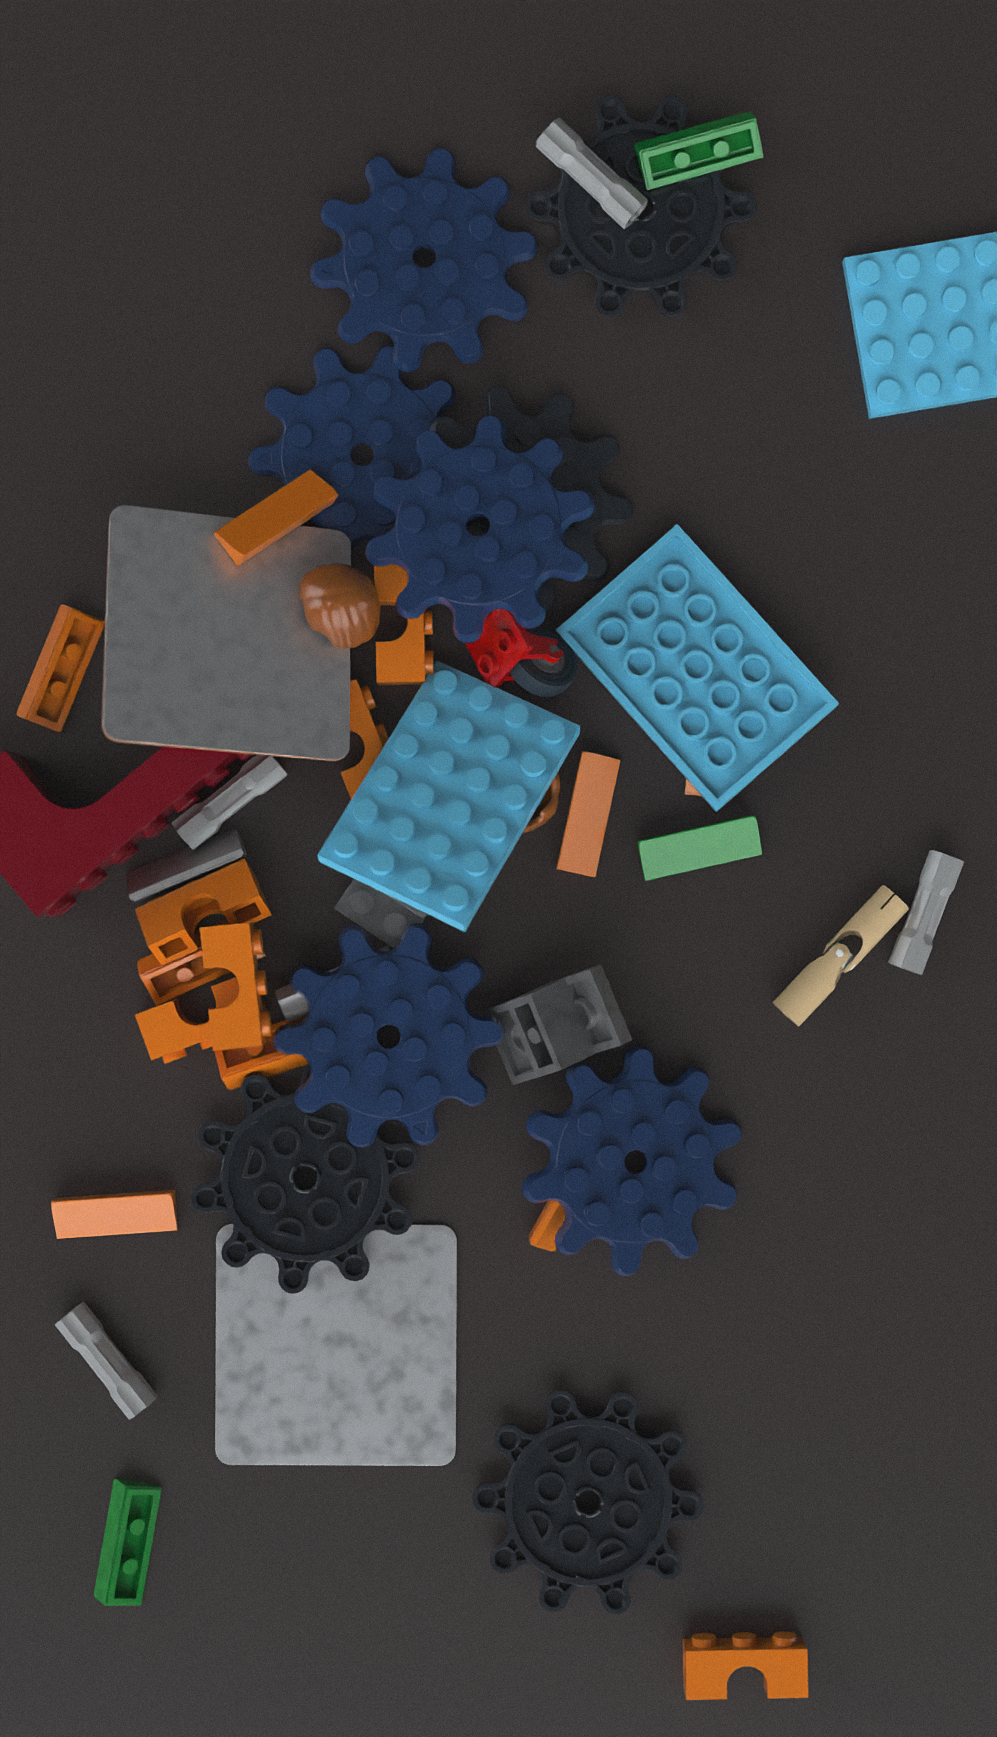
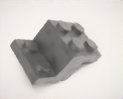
(378, 912)
(559, 1024)

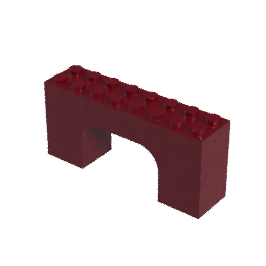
(60, 850)

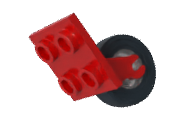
(531, 657)

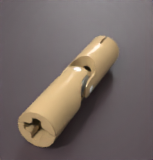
(821, 975)

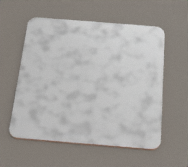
(216, 647)
(343, 1364)

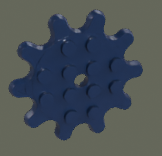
(415, 302)
(336, 418)
(488, 570)
(381, 990)
(590, 1150)

